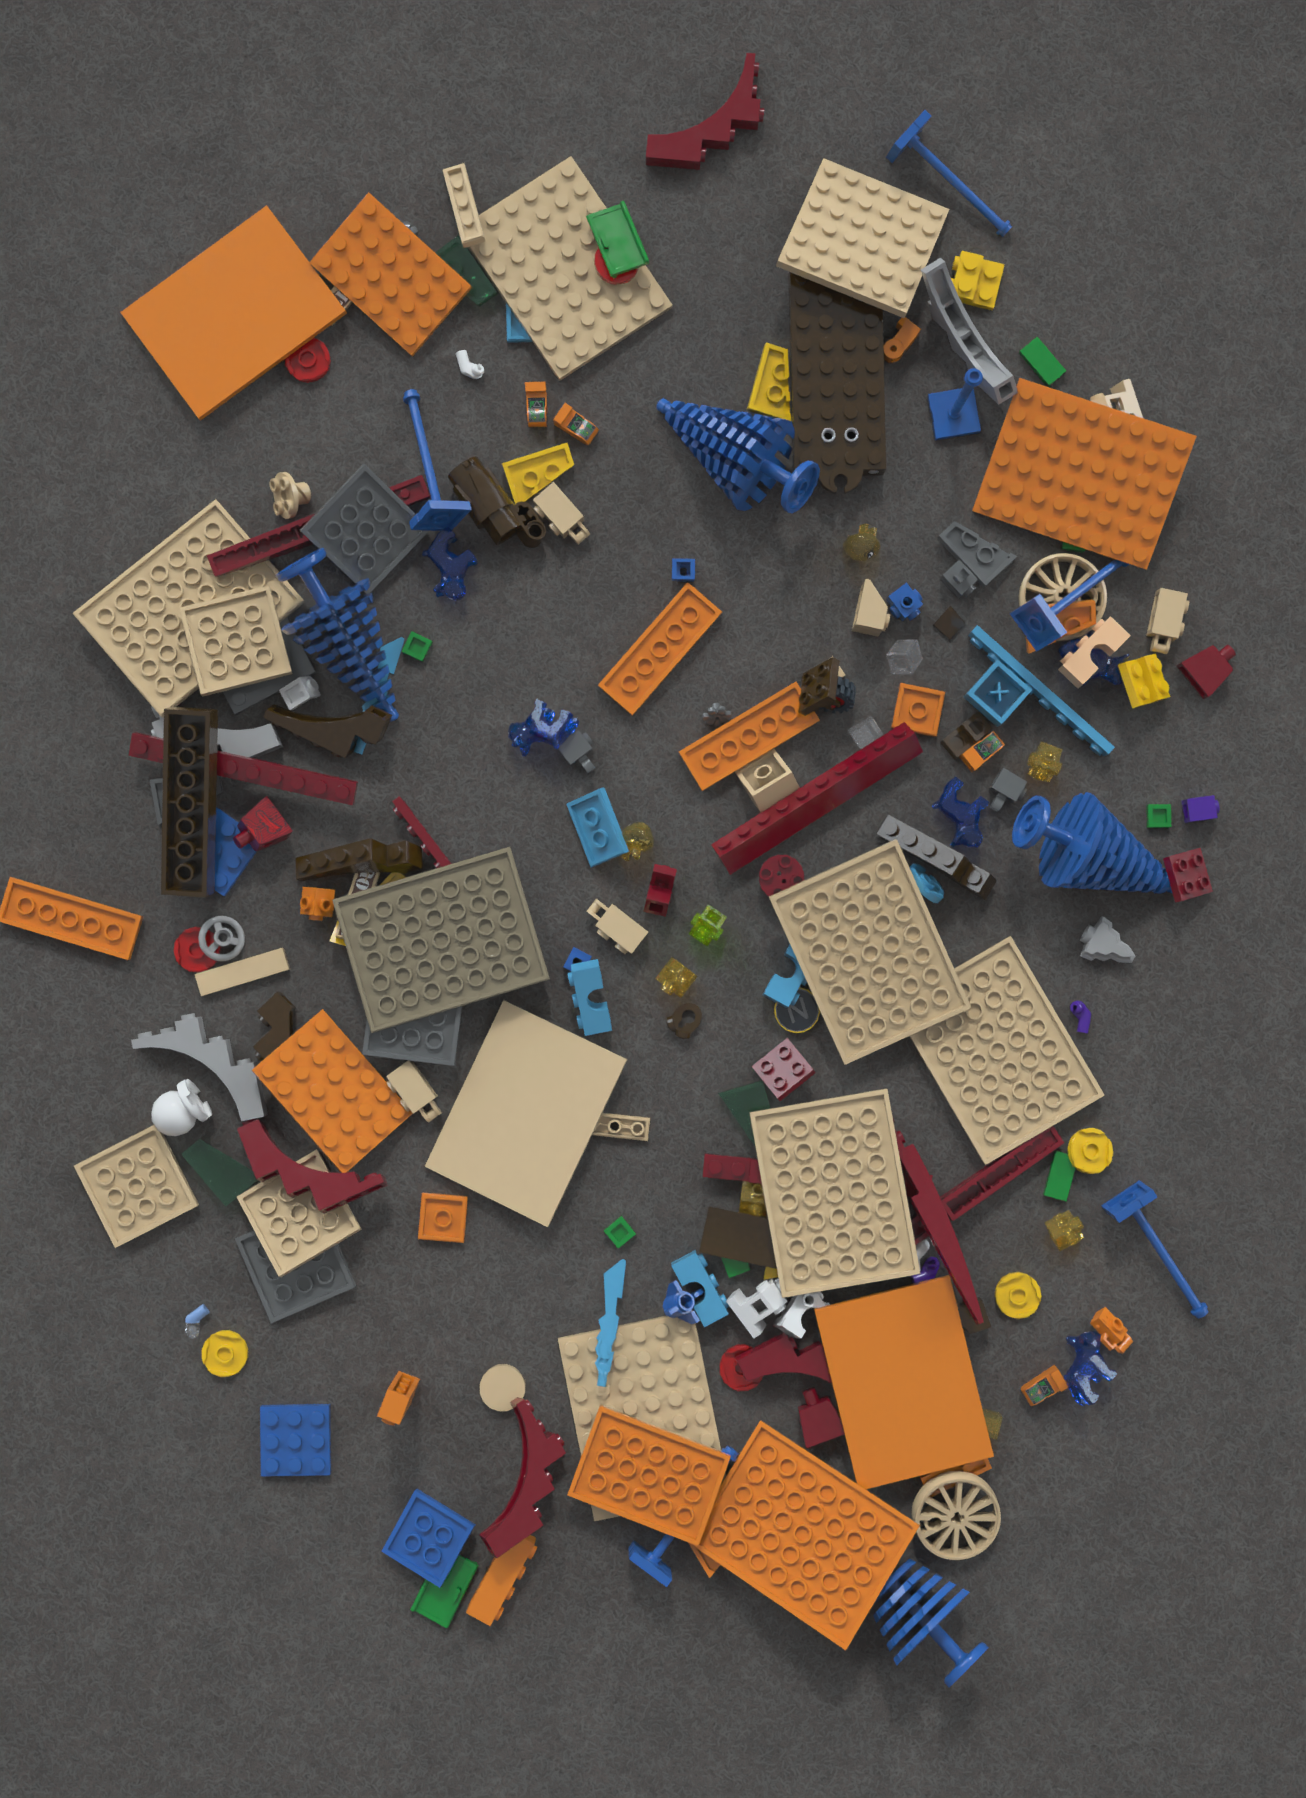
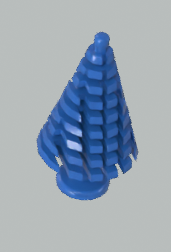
(742, 452)
(342, 632)
(1087, 848)
(921, 1616)

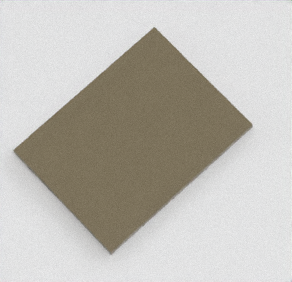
(440, 939)

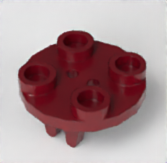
(789, 869)

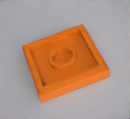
(918, 709)
(443, 1217)

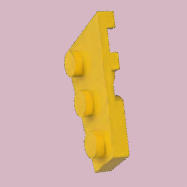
(771, 386)
(535, 471)

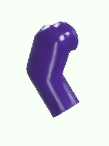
(1083, 1014)
(928, 1271)

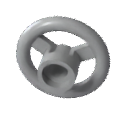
(216, 922)

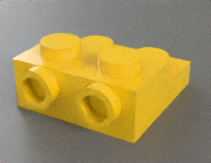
(976, 279)
(1144, 680)

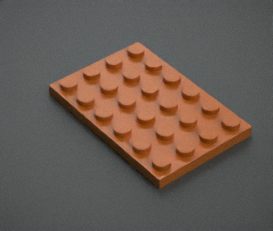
(390, 274)
(332, 1091)
(649, 1475)

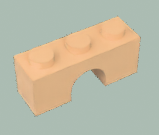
(1107, 637)

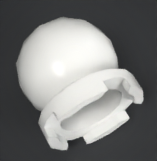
(177, 1111)

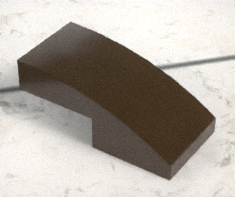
(966, 735)

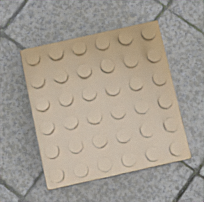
(863, 238)

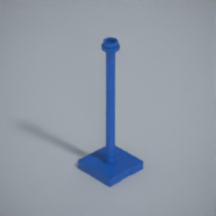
(911, 139)
(955, 410)
(435, 513)
(1040, 621)
(1129, 1203)
(651, 1561)

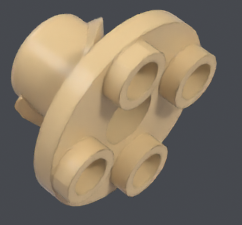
(288, 495)

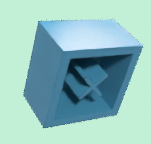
(997, 693)

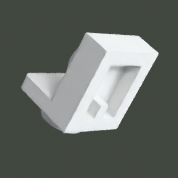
(300, 691)

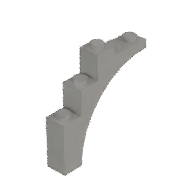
(962, 334)
(245, 742)
(217, 1056)

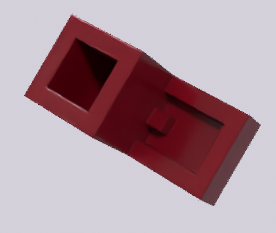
(660, 890)

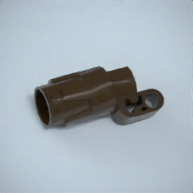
(492, 506)

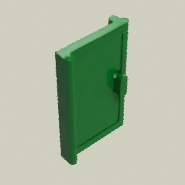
(617, 232)
(441, 1603)

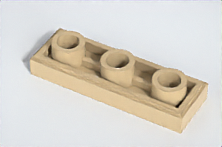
(629, 1126)

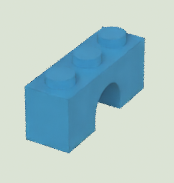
(785, 989)
(593, 1016)
(692, 1269)

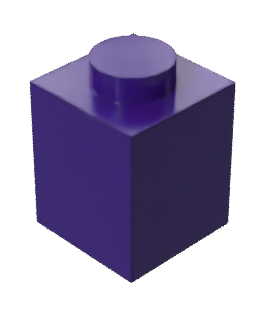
(1200, 808)

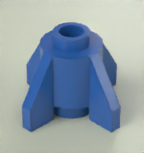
(680, 1303)

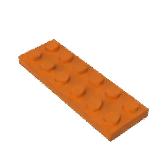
(660, 649)
(747, 737)
(70, 918)

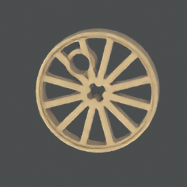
(1059, 586)
(949, 1522)

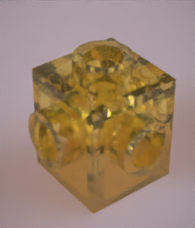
(1044, 762)
(675, 978)
(752, 1199)
(1065, 1230)

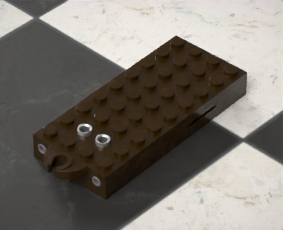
(836, 383)

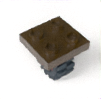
(826, 690)

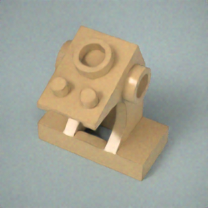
(1123, 396)

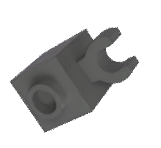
(959, 580)
(576, 749)
(1007, 787)

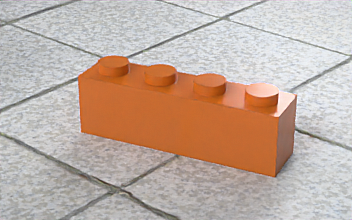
(398, 1398)
(498, 1581)

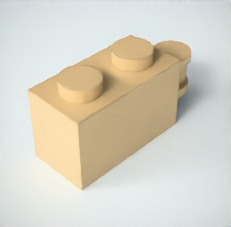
(560, 513)
(1167, 618)
(618, 926)
(413, 1090)

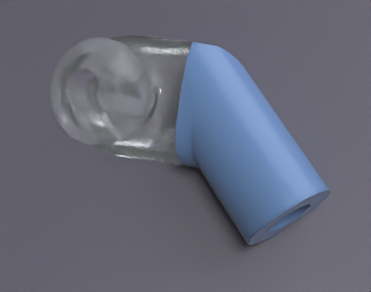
(192, 1321)

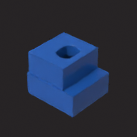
(689, 564)
(576, 953)

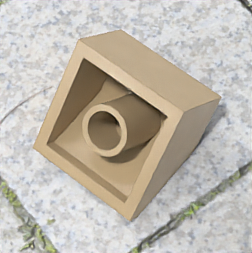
(871, 611)
(767, 780)

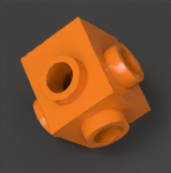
(317, 903)

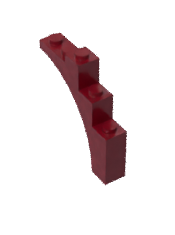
(688, 147)
(779, 1356)
(519, 1516)

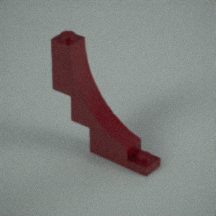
(328, 1188)

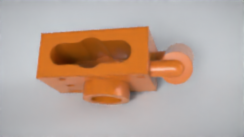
(1111, 1331)

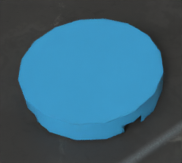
(927, 884)

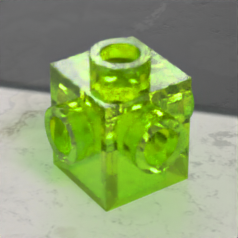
(705, 929)

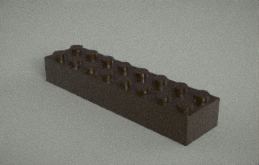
(189, 801)

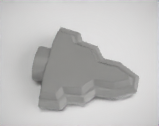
(1105, 943)

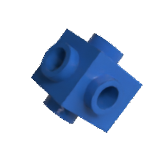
(907, 595)

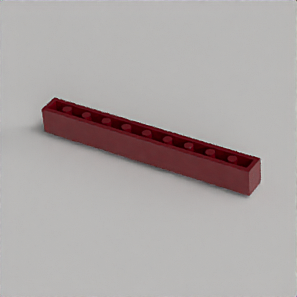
(817, 798)

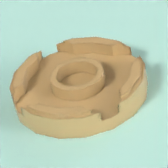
(501, 1386)

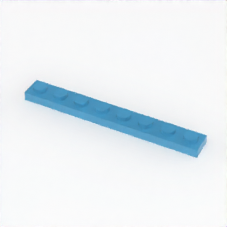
(1048, 699)

